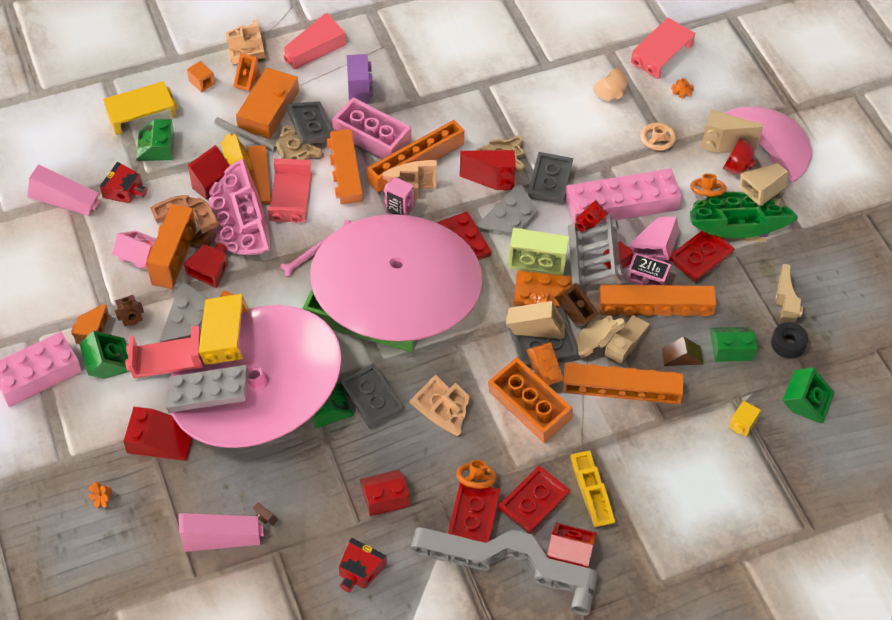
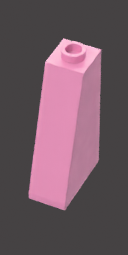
(61, 191)
(218, 531)

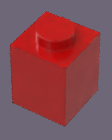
(625, 255)

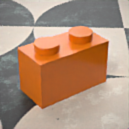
(545, 363)

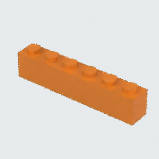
(428, 147)
(656, 300)
(622, 383)

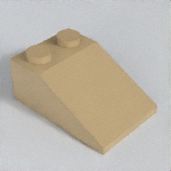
(724, 131)

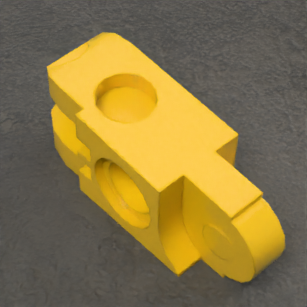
(235, 150)

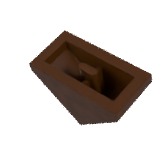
(682, 353)

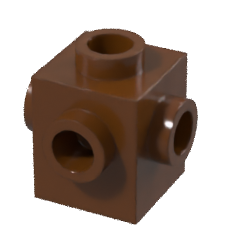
(129, 310)

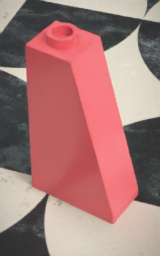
(315, 42)

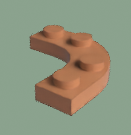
(202, 211)

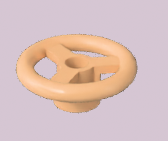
(659, 134)

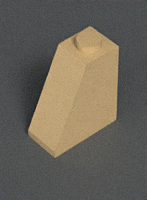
(764, 182)
(536, 320)

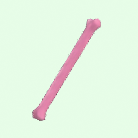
(288, 268)

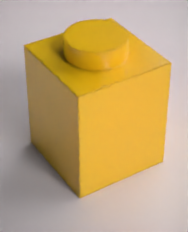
(744, 418)

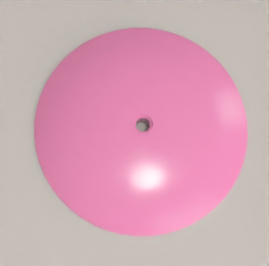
(396, 277)
(290, 377)

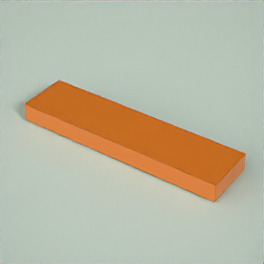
(259, 172)

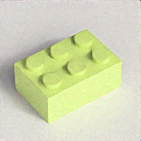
(538, 251)

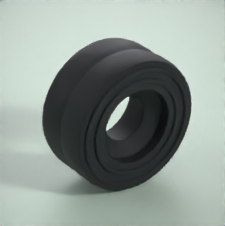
(785, 349)

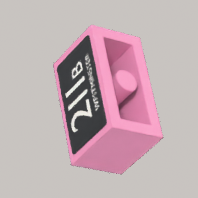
(399, 197)
(647, 271)

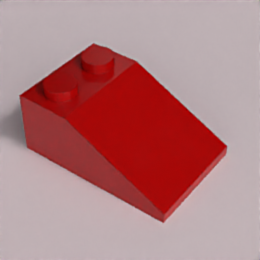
(489, 168)
(156, 435)

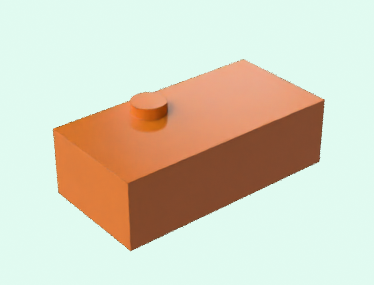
(267, 103)
(171, 246)
(530, 399)

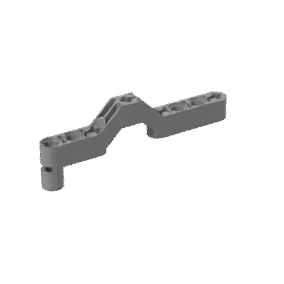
(514, 545)

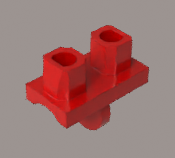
(590, 216)

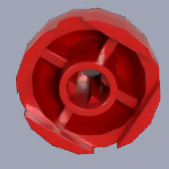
(740, 158)

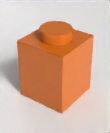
(200, 76)

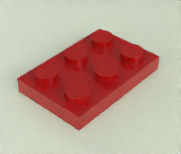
(465, 228)
(701, 255)
(534, 499)
(474, 513)

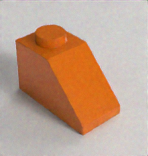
(91, 321)

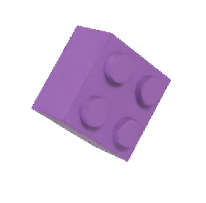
(359, 77)

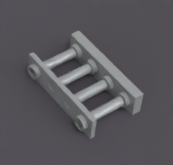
(577, 253)

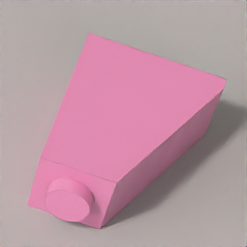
(657, 239)

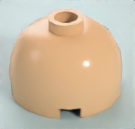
(612, 86)

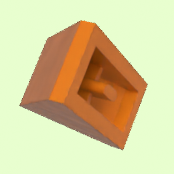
(246, 72)

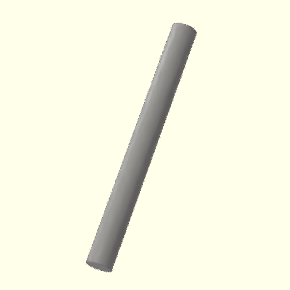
(245, 134)

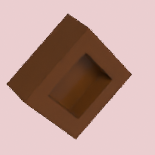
(203, 239)
(264, 515)

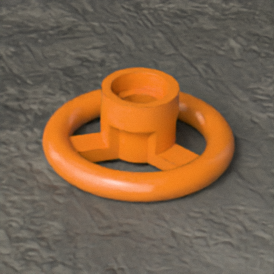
(708, 183)
(477, 472)

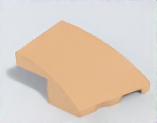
(245, 40)
(419, 173)
(442, 404)

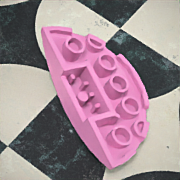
(780, 138)
(239, 212)

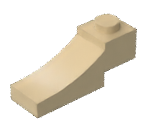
(787, 298)
(626, 340)

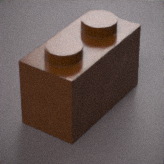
(576, 305)

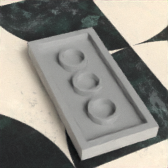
(207, 388)

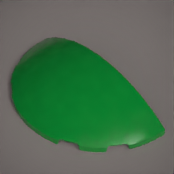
(739, 216)

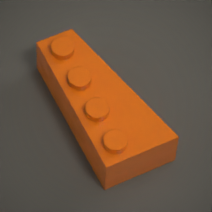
(345, 166)

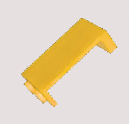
(139, 104)
(222, 329)

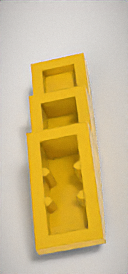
(592, 489)

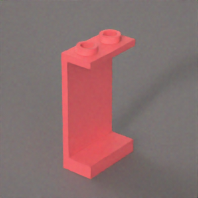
(661, 46)
(290, 190)
(164, 356)

